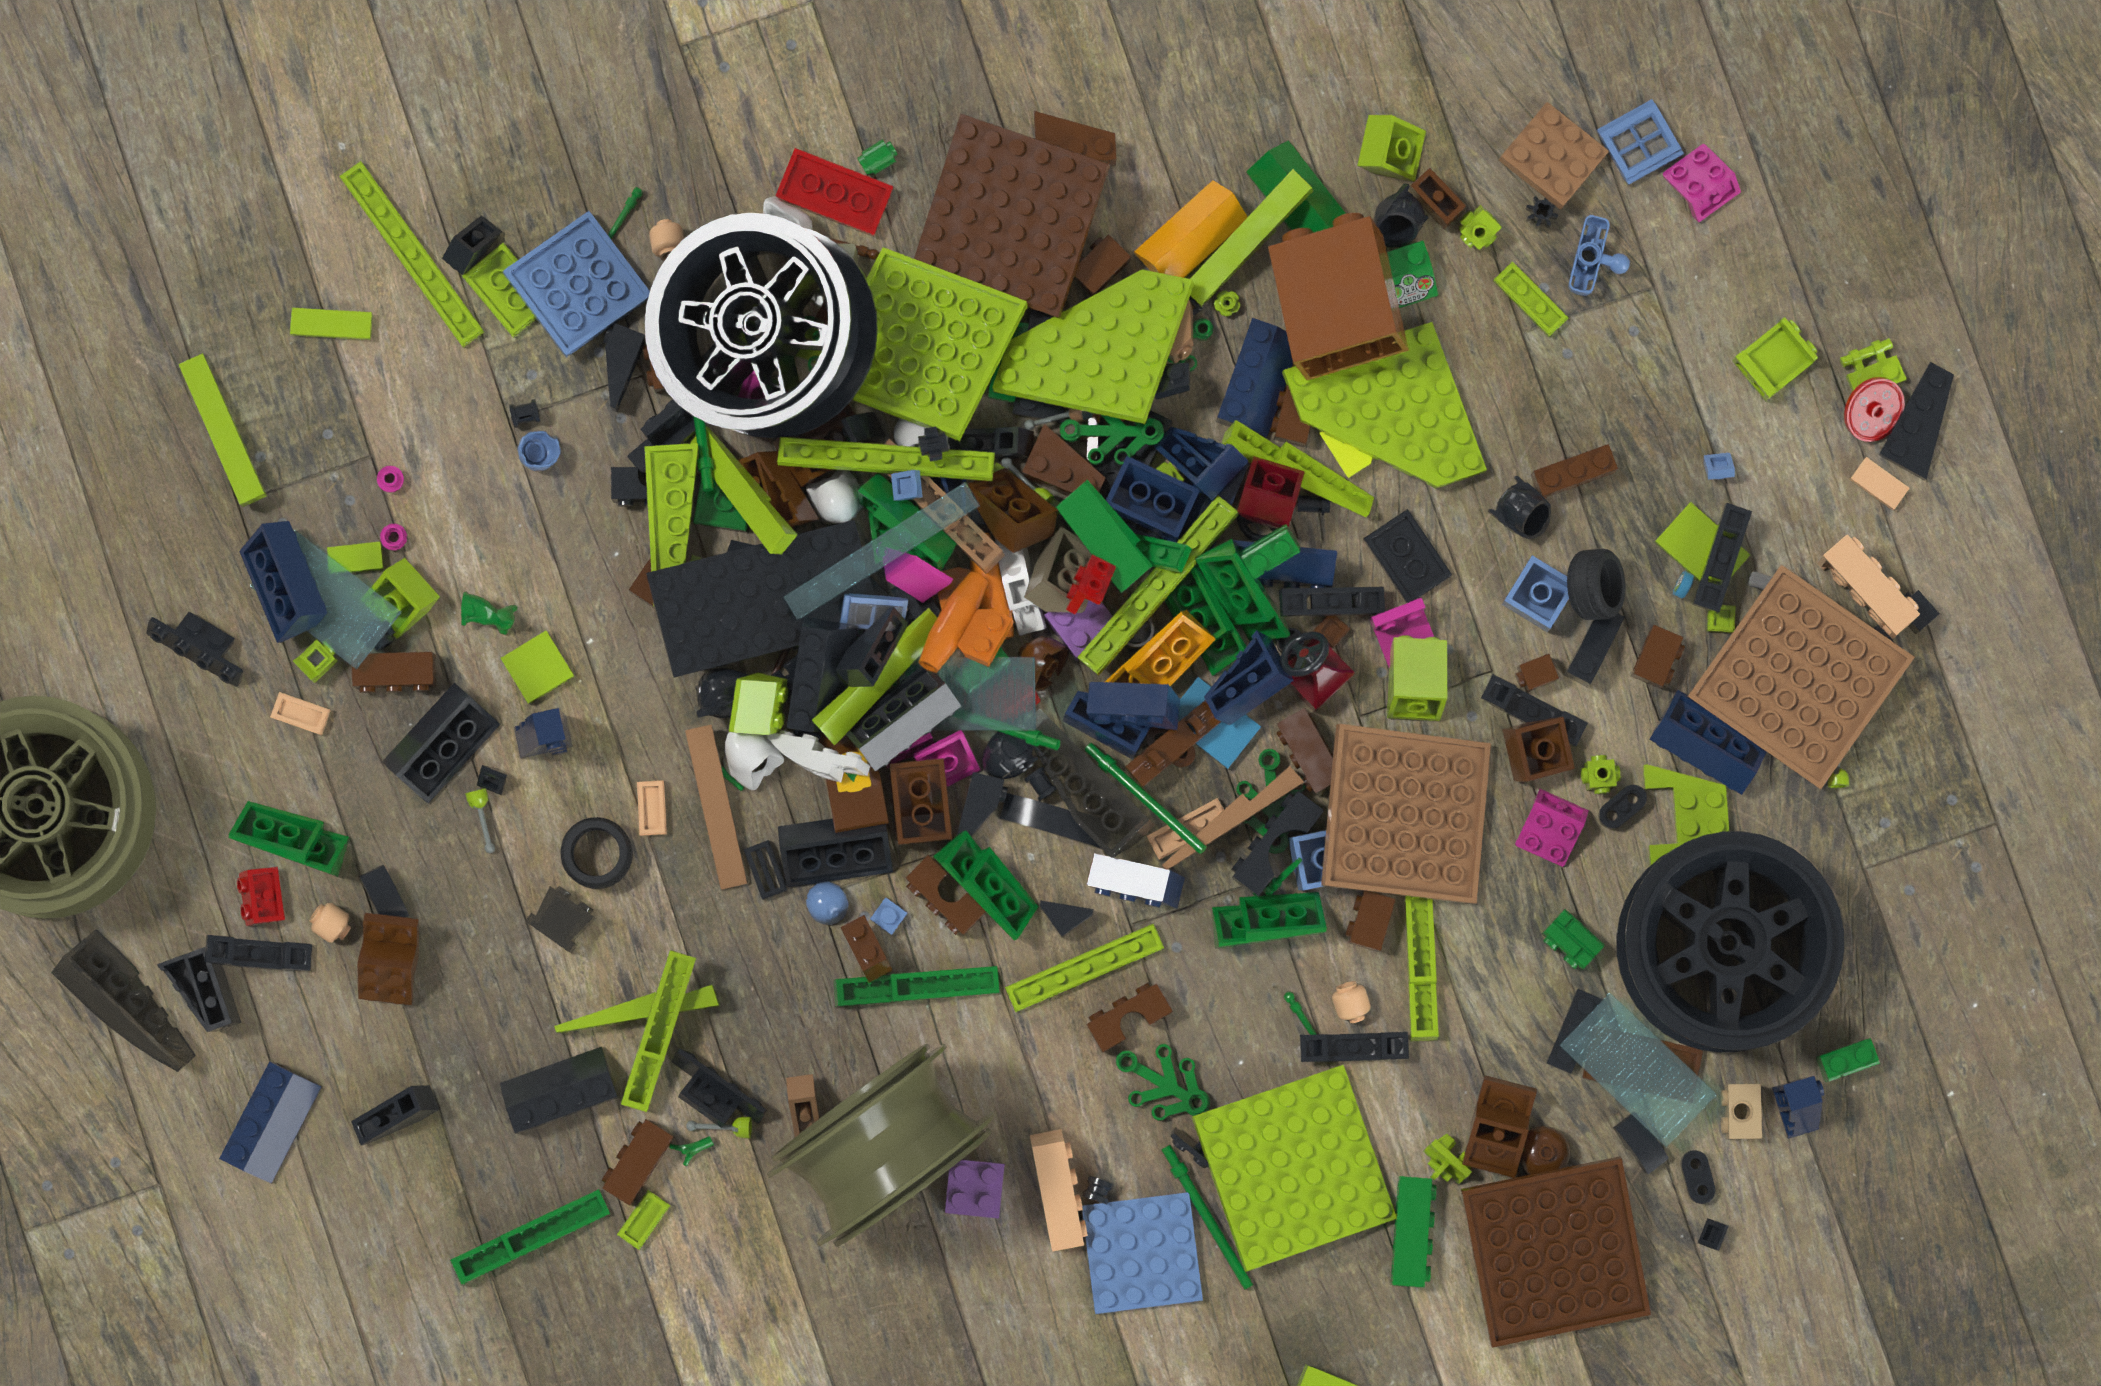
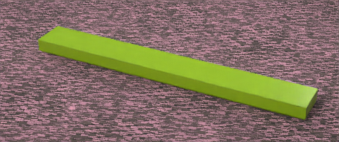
(411, 254)
(883, 458)
(1156, 588)

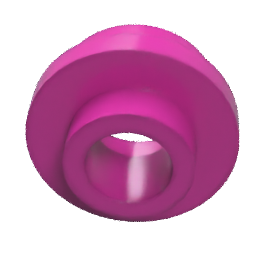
(390, 487)
(387, 531)

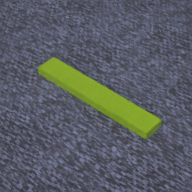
(1084, 967)

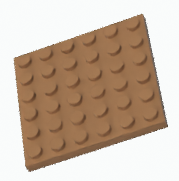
(1801, 677)
(1406, 814)

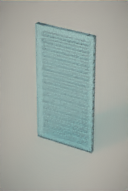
(355, 612)
(988, 696)
(1638, 1070)

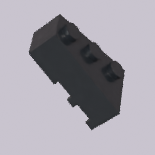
(204, 989)

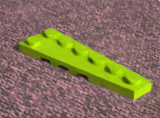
(670, 500)

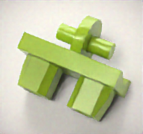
(1444, 1162)

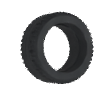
(1596, 584)
(576, 832)

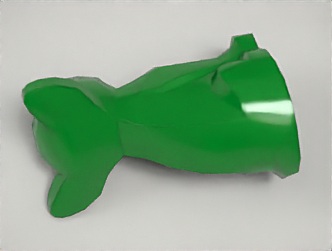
(483, 612)

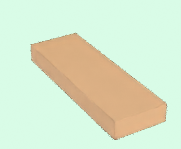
(1166, 841)

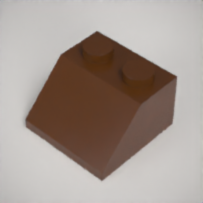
(1538, 749)

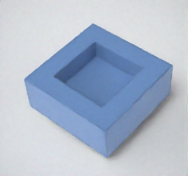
(1719, 466)
(906, 485)
(888, 916)

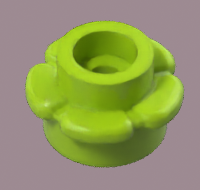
(1225, 310)

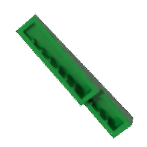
(916, 986)
(529, 1237)

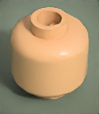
(665, 237)
(330, 922)
(1351, 1001)

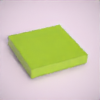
(537, 667)

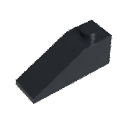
(622, 355)
(1003, 441)
(872, 650)
(1593, 650)
(981, 802)
(395, 1114)

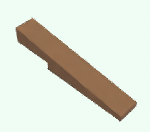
(963, 531)
(716, 806)
(1239, 812)

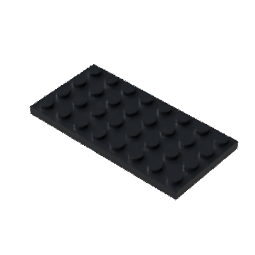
(735, 600)

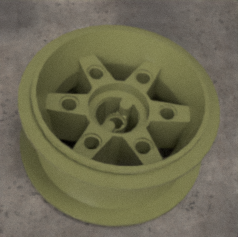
(127, 824)
(882, 1145)

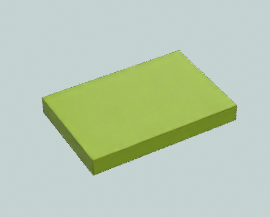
(497, 293)
(1690, 541)

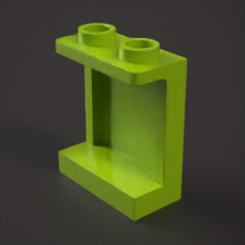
(1776, 358)

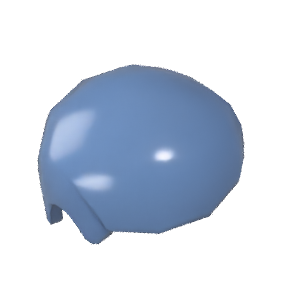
(538, 450)
(827, 903)

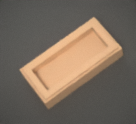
(1879, 483)
(300, 713)
(651, 808)

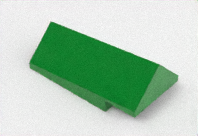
(1317, 209)
(878, 498)
(1104, 534)
(1240, 594)
(1200, 601)
(290, 837)
(988, 883)
(1268, 919)

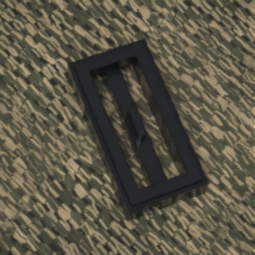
(773, 891)

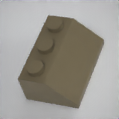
(1055, 571)

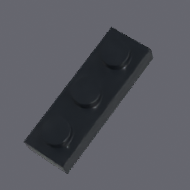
(1579, 1009)

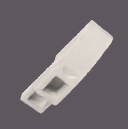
(1016, 574)
(816, 758)

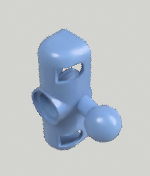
(1586, 270)

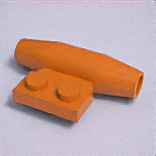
(994, 594)
(965, 627)

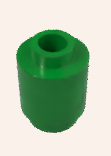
(877, 157)

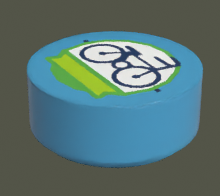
(1683, 584)

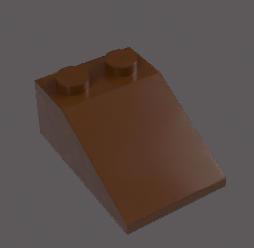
(829, 431)
(1013, 511)
(920, 801)

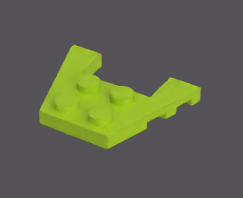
(1698, 806)

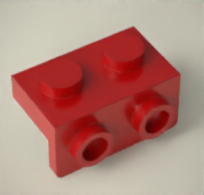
(1091, 583)

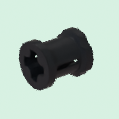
(525, 413)
(1041, 784)

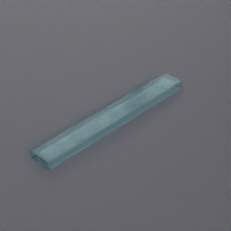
(881, 551)

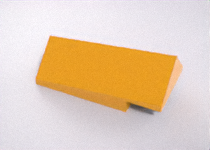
(1193, 232)
(1167, 653)

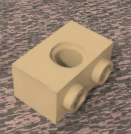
(1750, 1097)

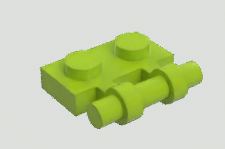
(1886, 368)

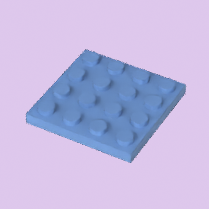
(577, 284)
(1142, 1253)

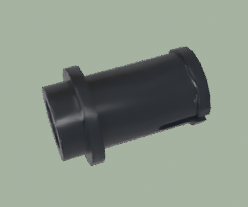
(1313, 504)

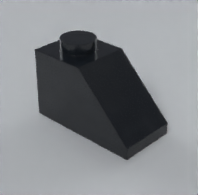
(471, 244)

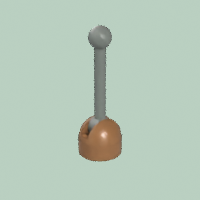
(1073, 414)

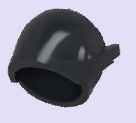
(1400, 217)
(1523, 510)
(717, 692)
(1007, 756)

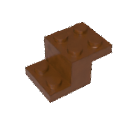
(388, 959)
(1499, 1126)

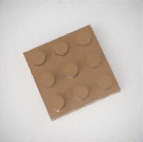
(1553, 155)

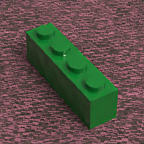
(1412, 1231)

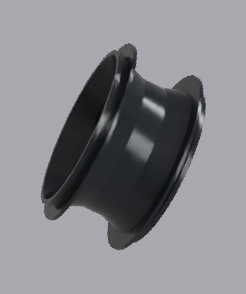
(732, 247)
(1802, 991)

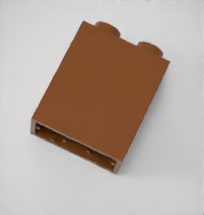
(1337, 296)

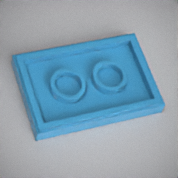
(1225, 740)

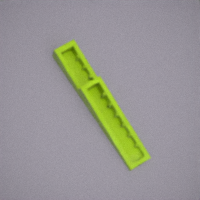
(1249, 236)
(222, 430)
(1317, 477)
(748, 497)
(856, 701)
(1421, 969)
(639, 1009)
(658, 1031)

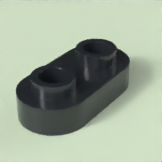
(1622, 807)
(1695, 1177)

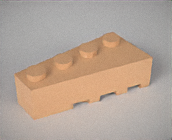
(1869, 585)
(1057, 1190)

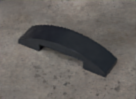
(1529, 708)
(1044, 818)
(258, 954)
(1354, 1047)

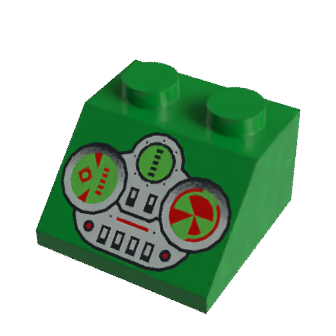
(1412, 274)

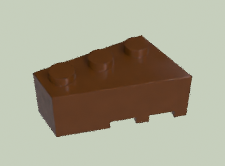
(1076, 137)
(1060, 467)
(781, 488)

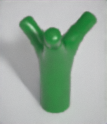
(692, 1148)

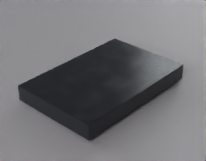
(1407, 557)

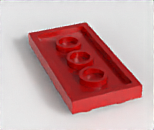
(834, 192)

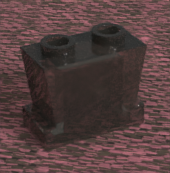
(561, 918)

